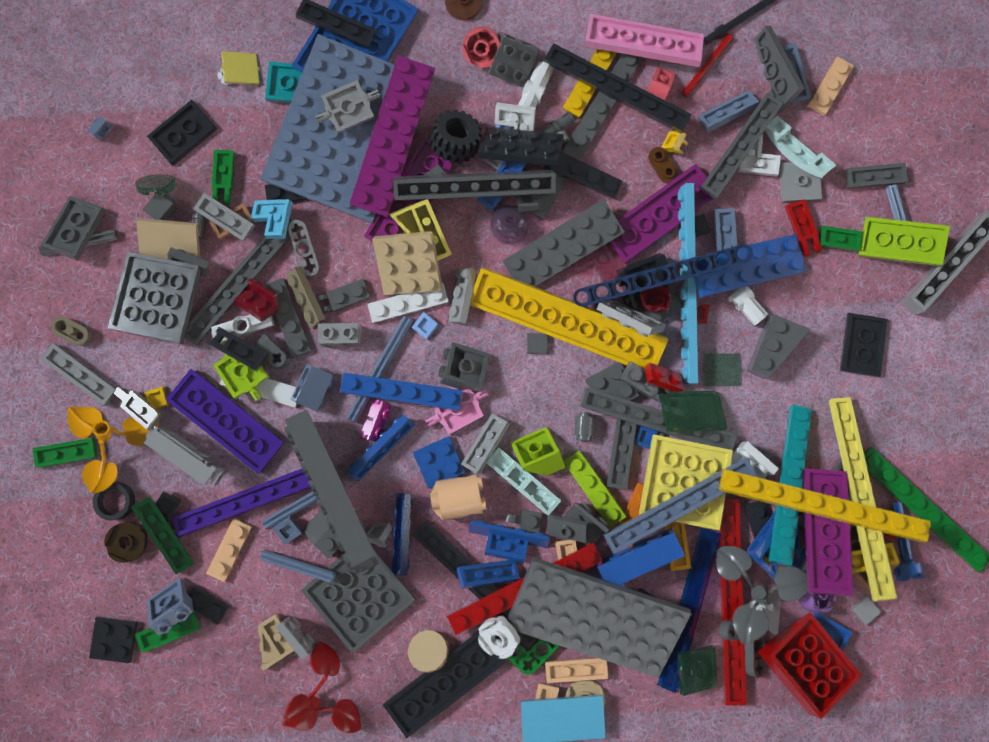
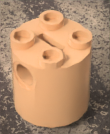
(458, 497)

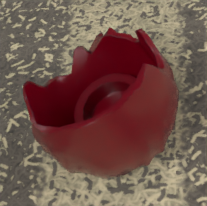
(656, 299)

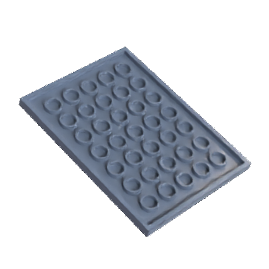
(312, 156)

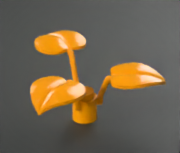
(88, 420)

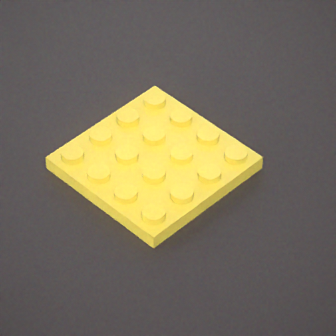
(677, 466)

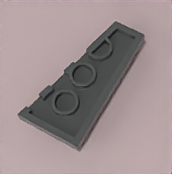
(778, 68)

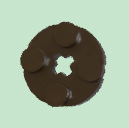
(137, 539)

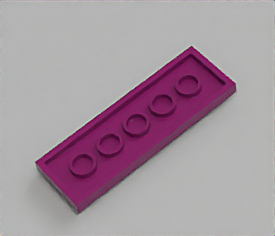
(420, 163)
(657, 215)
(827, 539)

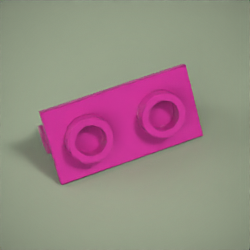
(373, 429)

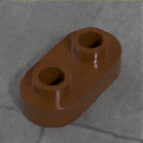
(662, 164)

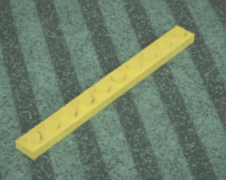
(861, 492)

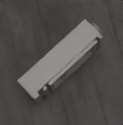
(184, 455)

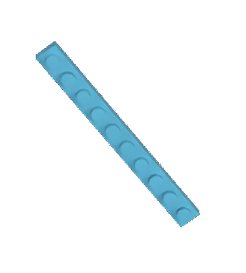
(688, 290)

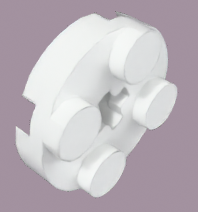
(502, 628)

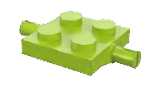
(240, 378)

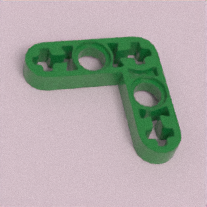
(524, 655)

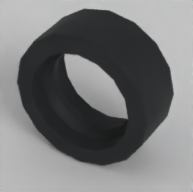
(129, 502)

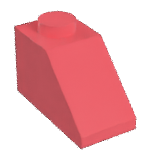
(661, 82)

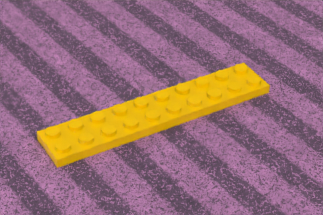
(564, 319)

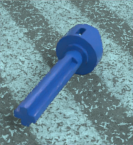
(907, 568)

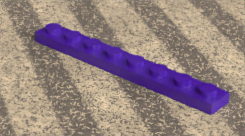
(240, 503)

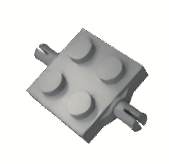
(347, 106)

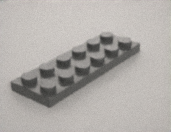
(565, 245)

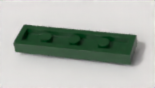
(162, 534)

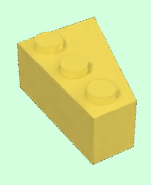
(421, 218)

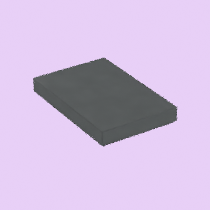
(73, 228)

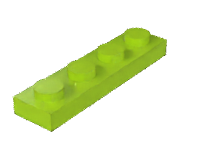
(595, 488)

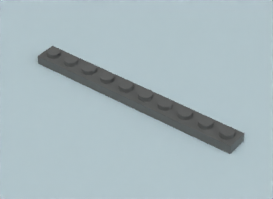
(588, 129)

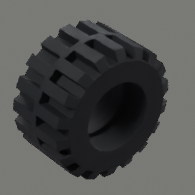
(459, 125)

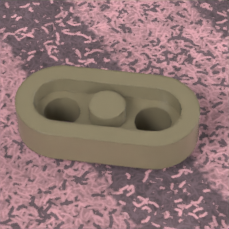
(71, 332)

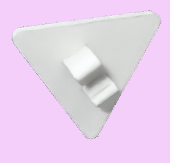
(772, 610)

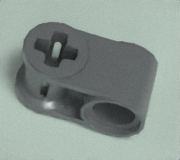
(273, 350)

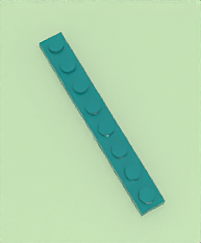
(791, 474)

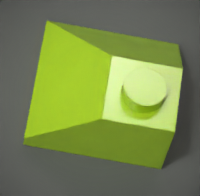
(538, 453)

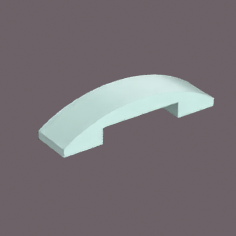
(795, 151)

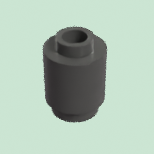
(584, 426)

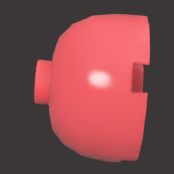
(481, 46)

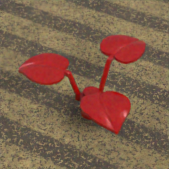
(303, 709)

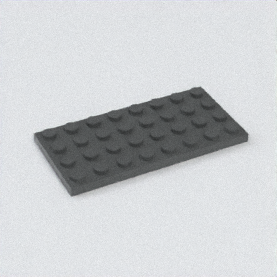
(597, 617)

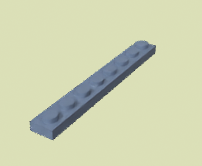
(672, 508)

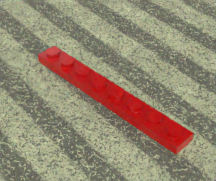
(505, 597)

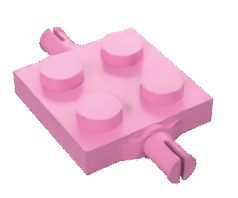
(468, 412)

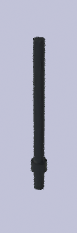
(722, 30)

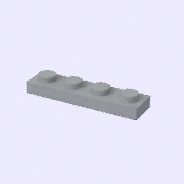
(79, 374)

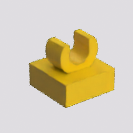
(674, 141)

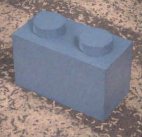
(312, 387)

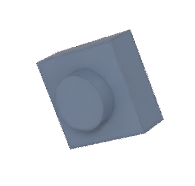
(99, 128)
(287, 530)

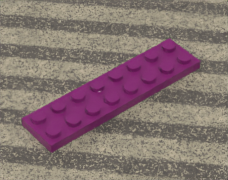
(392, 136)

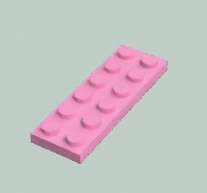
(644, 40)

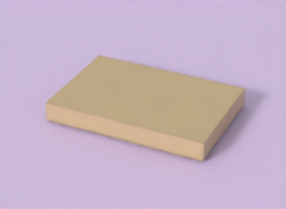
(158, 236)

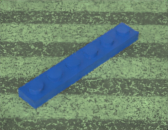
(401, 391)

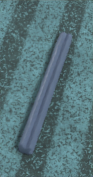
(382, 365)

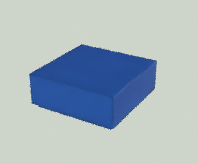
(644, 436)

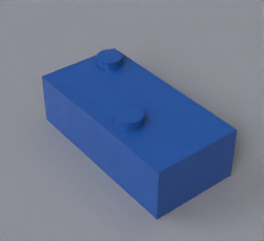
(641, 558)

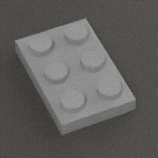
(630, 317)

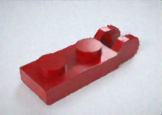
(803, 226)

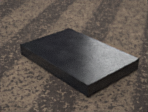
(181, 132)
(863, 345)

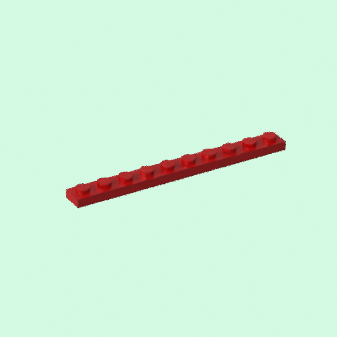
(732, 598)

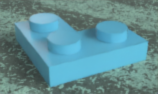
(276, 215)

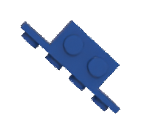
(507, 542)

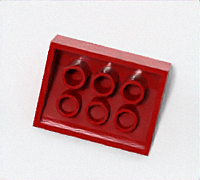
(810, 665)

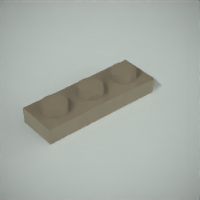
(305, 297)

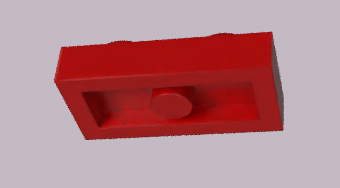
(664, 378)

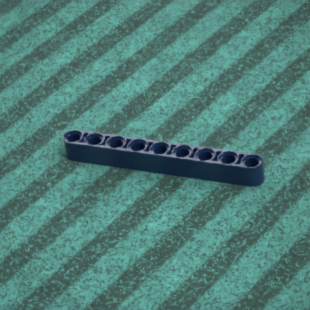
(711, 259)

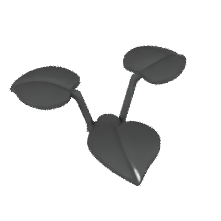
(753, 623)

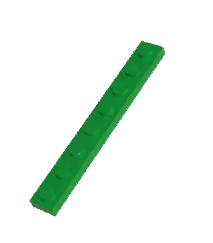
(924, 509)

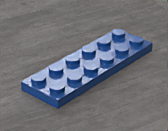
(770, 262)

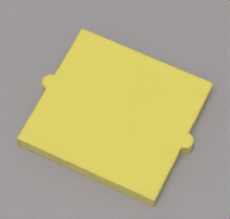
(240, 68)

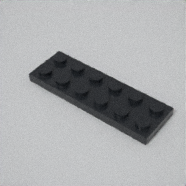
(437, 690)

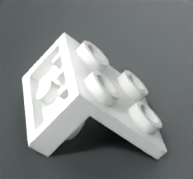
(758, 461)

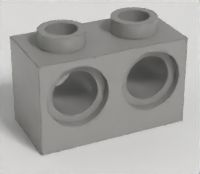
(339, 334)

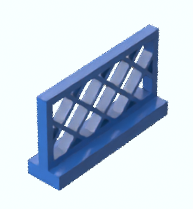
(763, 542)

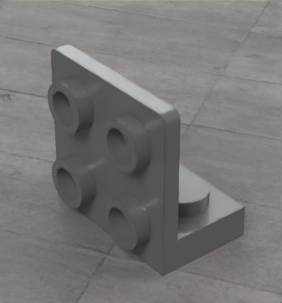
(513, 59)
(596, 525)

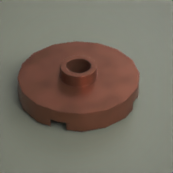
(463, 10)

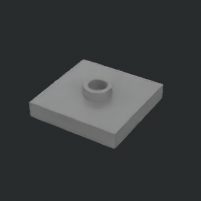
(798, 184)

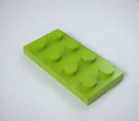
(904, 241)

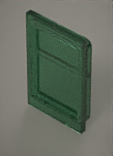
(692, 411)

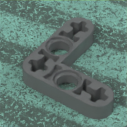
(753, 661)

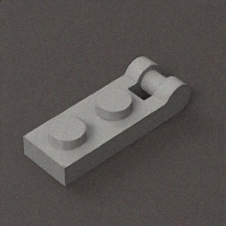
(462, 295)

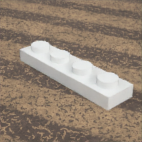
(406, 304)

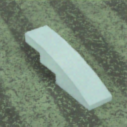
(523, 481)

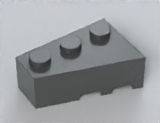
(774, 345)

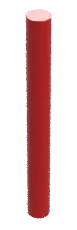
(707, 65)

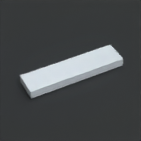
(275, 391)

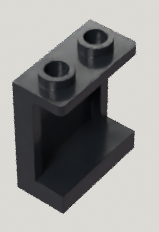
(646, 264)

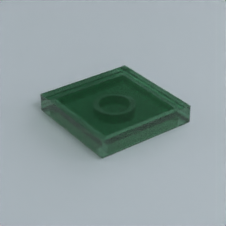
(697, 670)

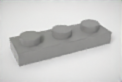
(224, 217)
(485, 444)

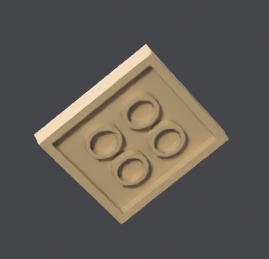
(407, 263)

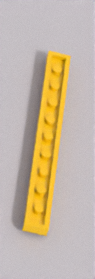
(825, 506)

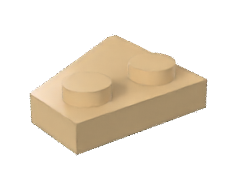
(272, 643)

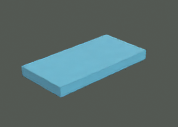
(563, 719)

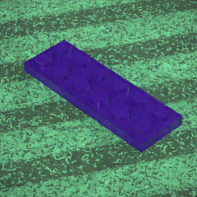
(225, 421)

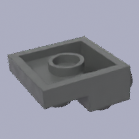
(463, 367)

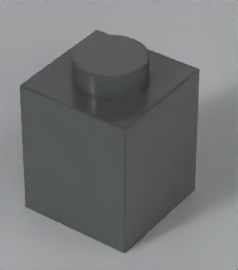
(160, 207)

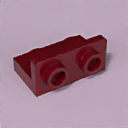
(258, 300)

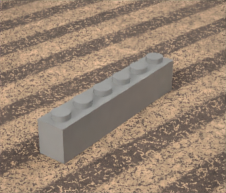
(955, 259)

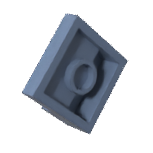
(169, 607)

